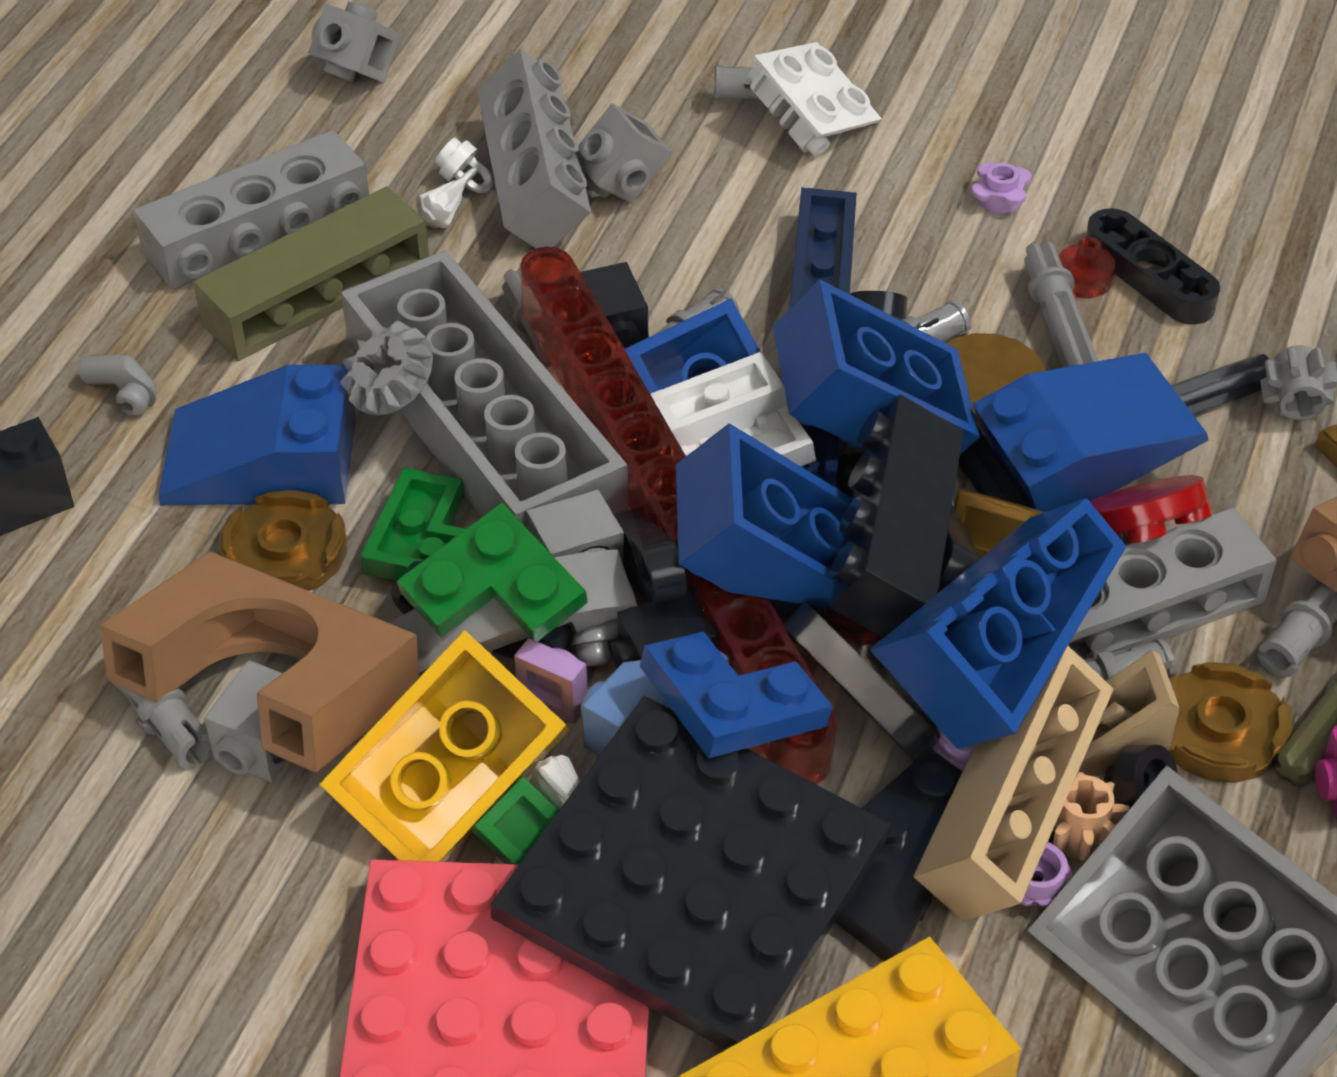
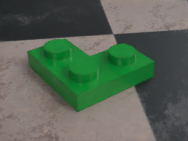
(412, 523)
(495, 561)

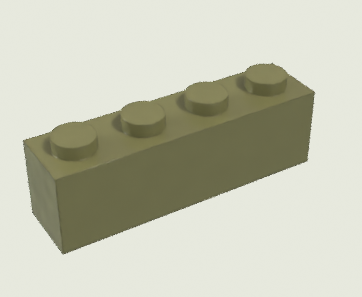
(306, 271)

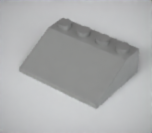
(1203, 937)

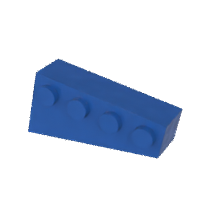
(1002, 625)

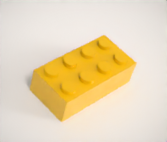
(891, 1021)

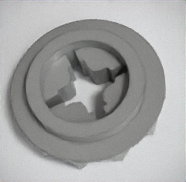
(395, 385)

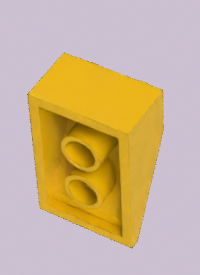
(444, 754)

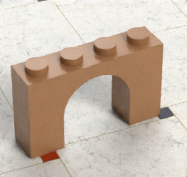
(219, 609)

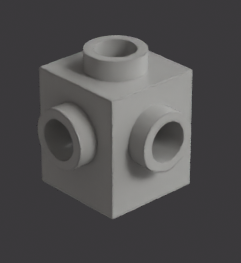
(353, 42)
(621, 154)

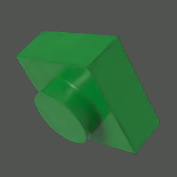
(515, 822)

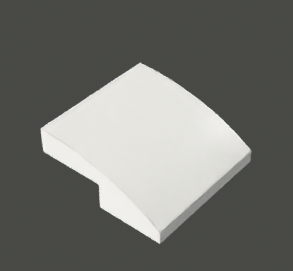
(737, 394)

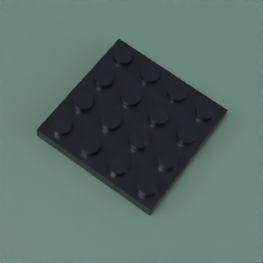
(691, 876)

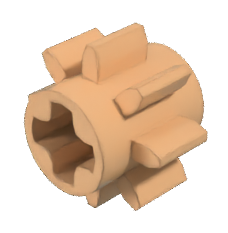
(1086, 817)

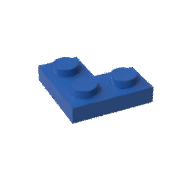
(728, 709)

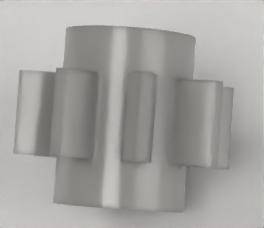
(1299, 382)

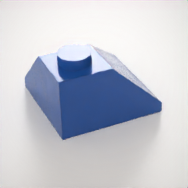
(693, 347)

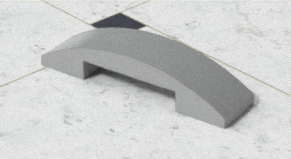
(491, 626)

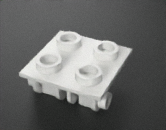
(811, 93)

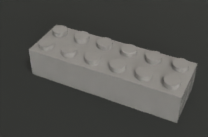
(489, 400)

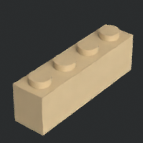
(1014, 796)

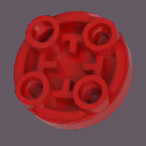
(1146, 506)

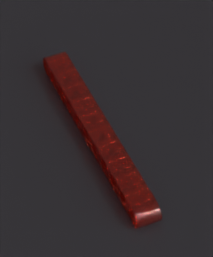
(618, 404)

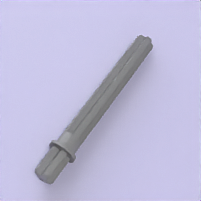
(1052, 289)

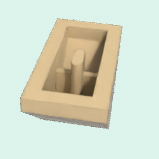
(1137, 713)

